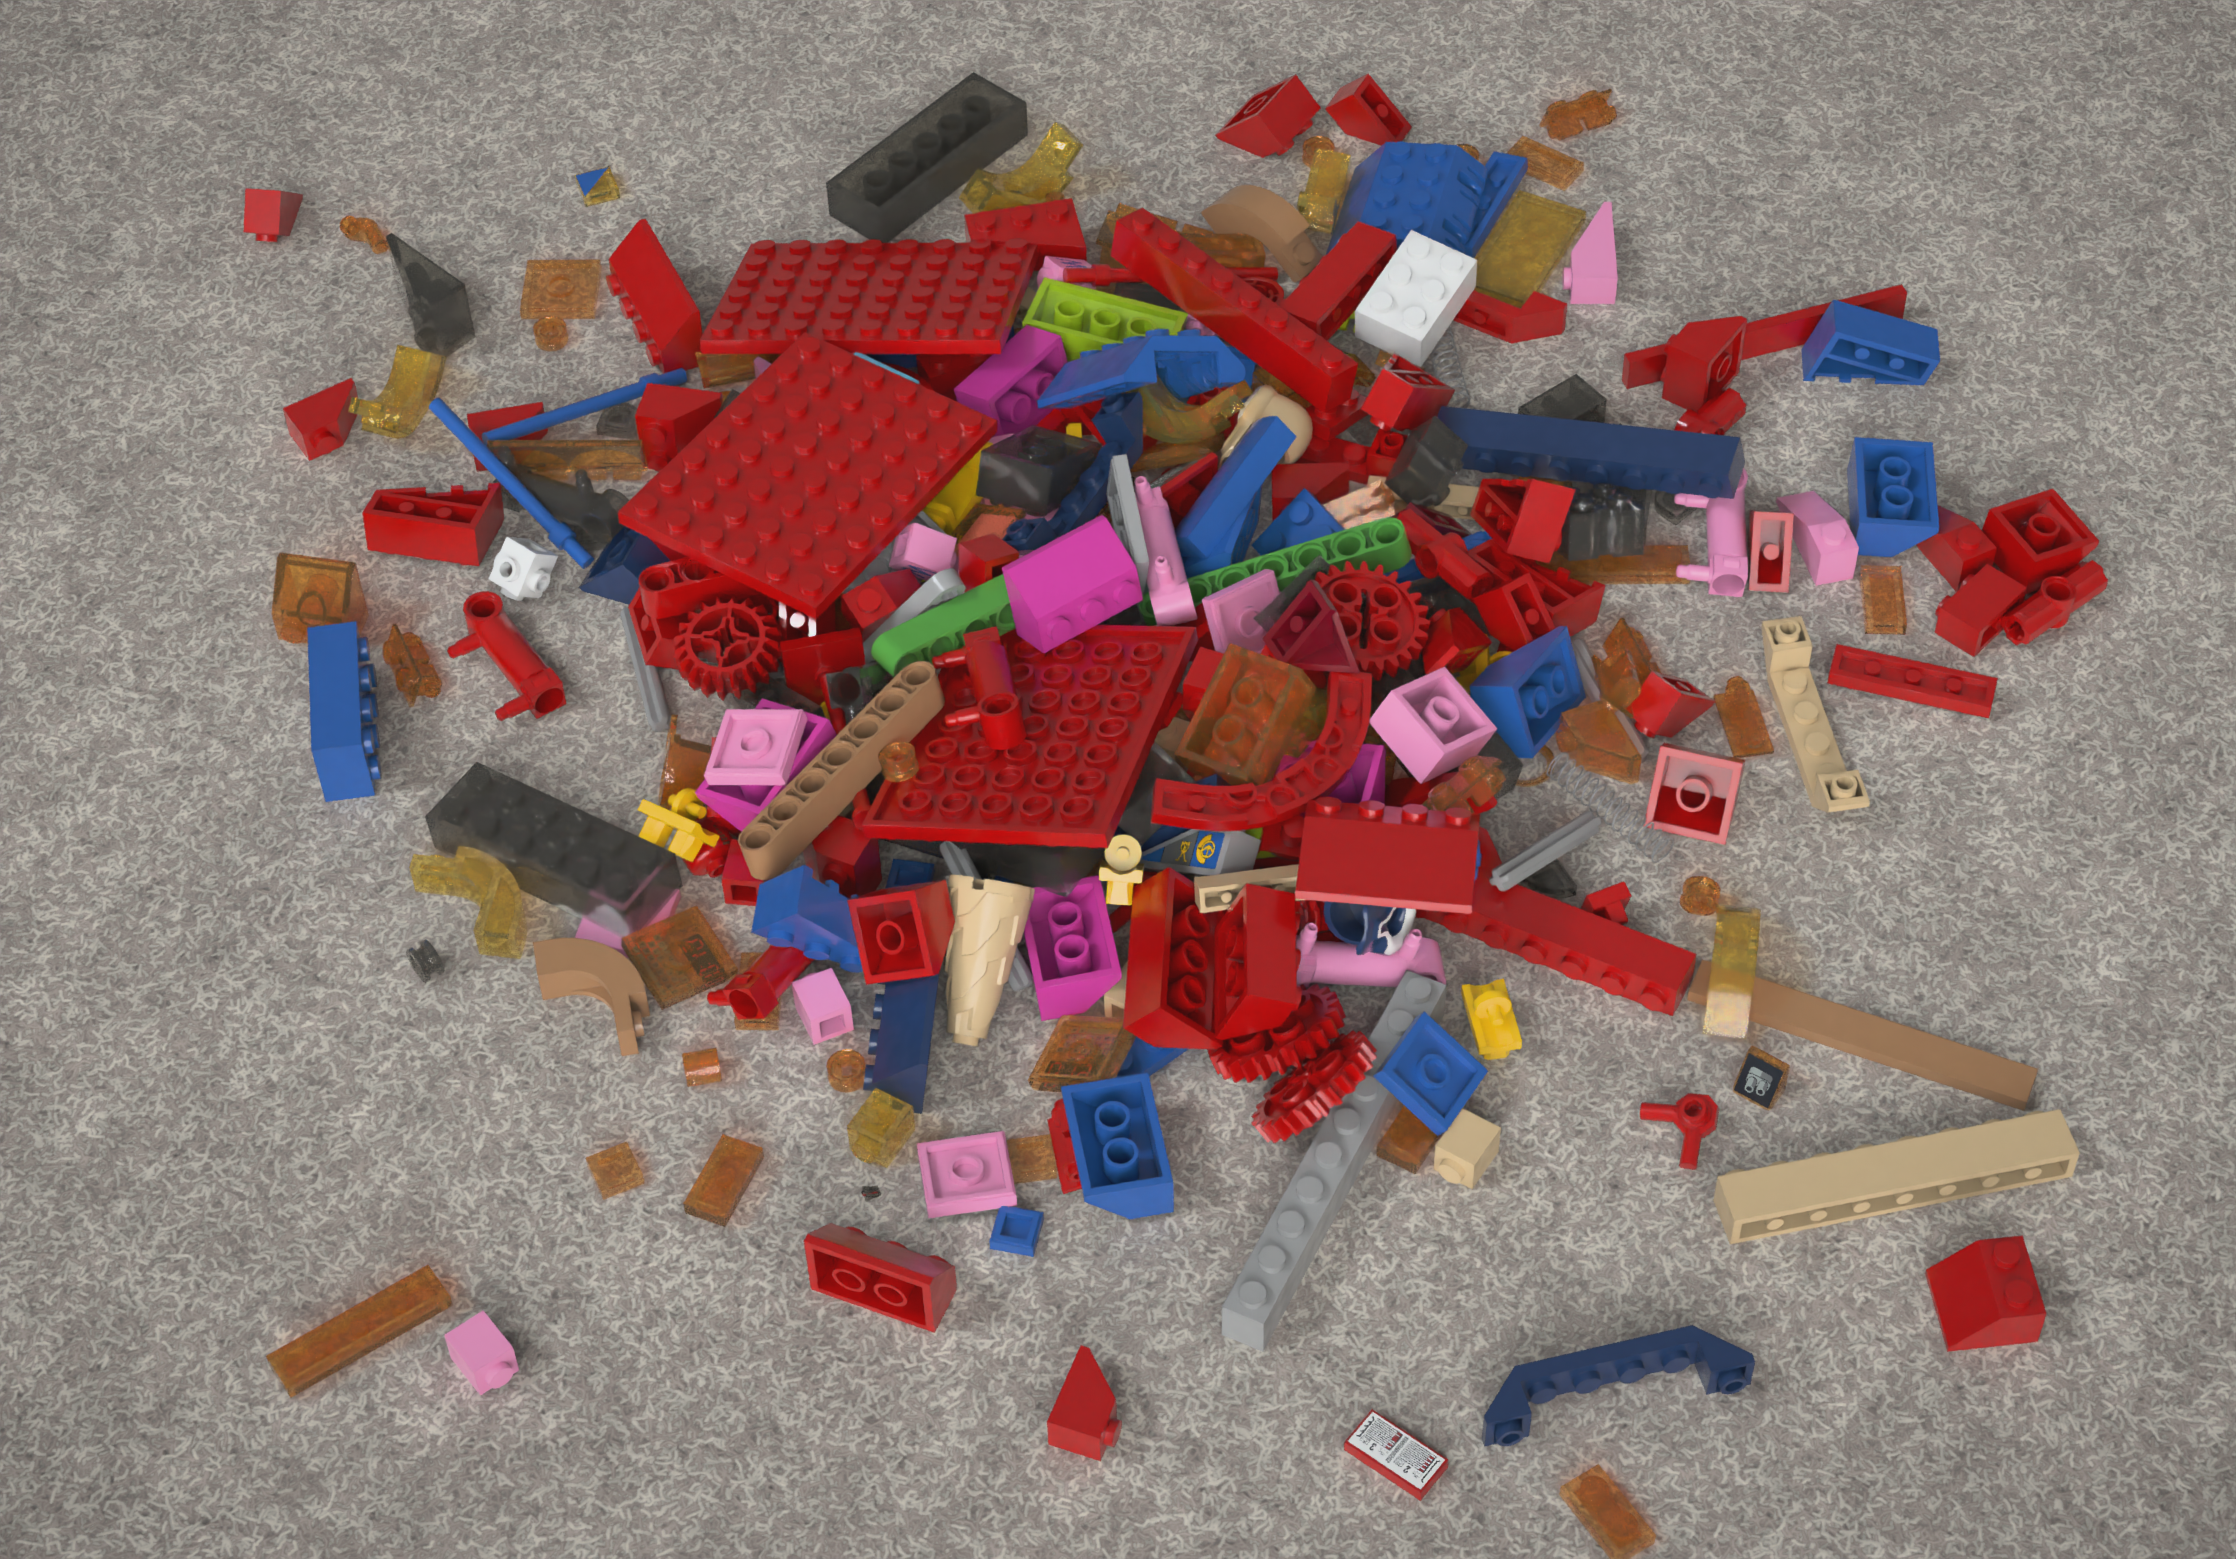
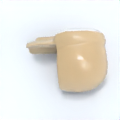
(1266, 403)

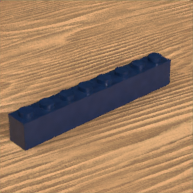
(1598, 452)

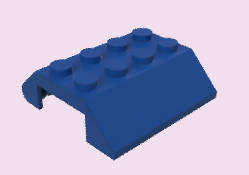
(1415, 189)
(1184, 363)

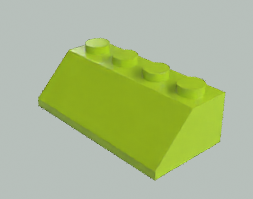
(1095, 318)

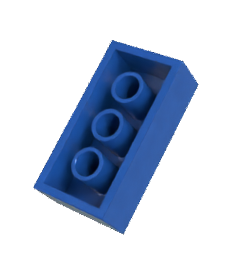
(343, 711)

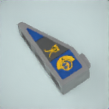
(1203, 853)

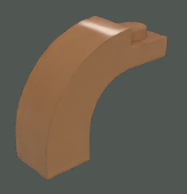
(1271, 221)
(596, 971)

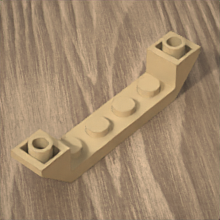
(1804, 718)

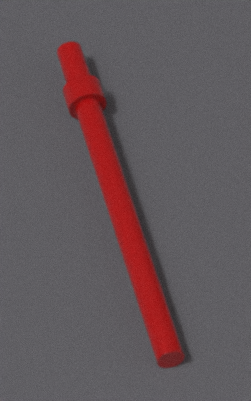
(1102, 275)

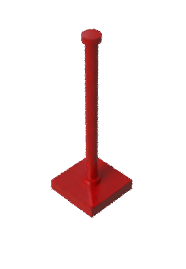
(805, 671)

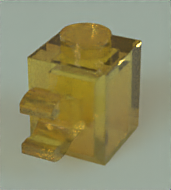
(880, 1128)

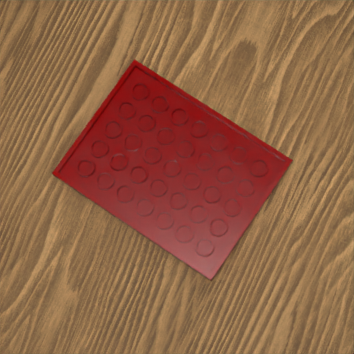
(873, 297)
(808, 474)
(1088, 732)

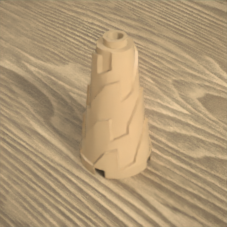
(981, 951)

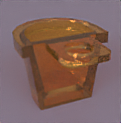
(682, 765)

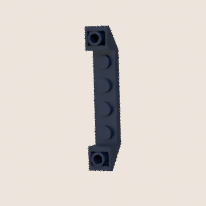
(1122, 430)
(1718, 1363)

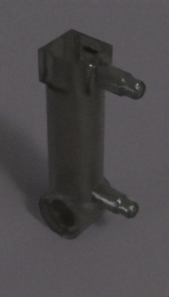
(567, 502)
(856, 687)

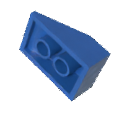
(1530, 690)

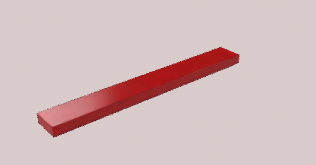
(1767, 334)

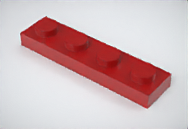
(1912, 681)

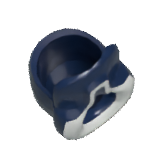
(1369, 926)

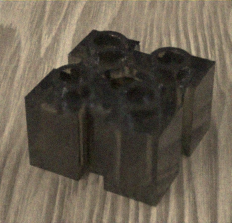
(1602, 524)

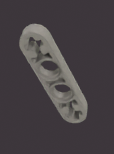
(934, 592)

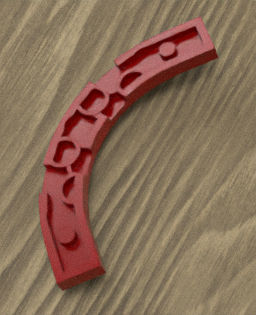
(1287, 795)

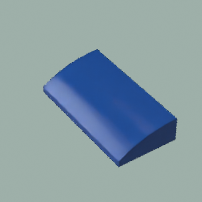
(1233, 487)

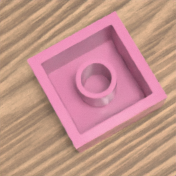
(1432, 725)

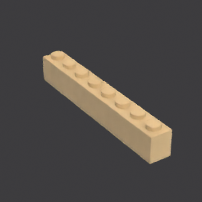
(1895, 1176)

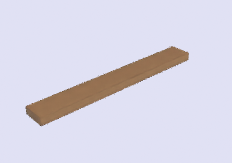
(1882, 1041)

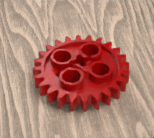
(1388, 615)
(1280, 1047)
(1314, 1088)

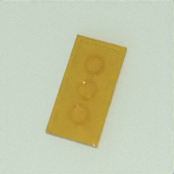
(1526, 247)

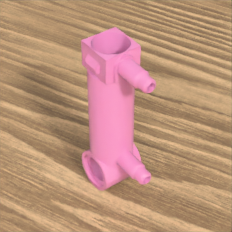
(1725, 542)
(1166, 572)
(1340, 965)

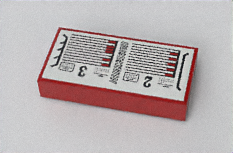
(1396, 1454)

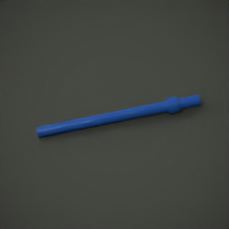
(584, 407)
(559, 533)

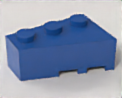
(1869, 345)
(807, 916)

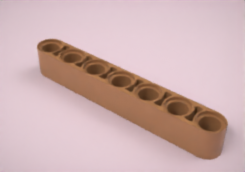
(840, 771)

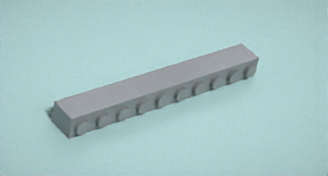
(1323, 1179)

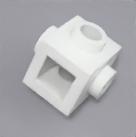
(522, 568)

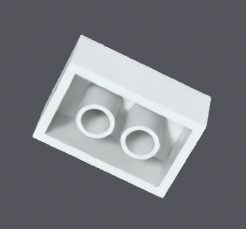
(1415, 298)

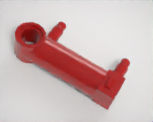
(512, 653)
(992, 686)
(760, 986)

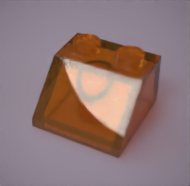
(315, 594)

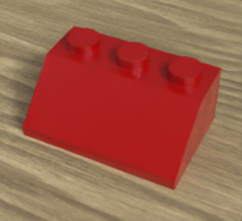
(1256, 962)
(880, 1275)

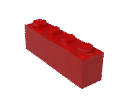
(1341, 279)

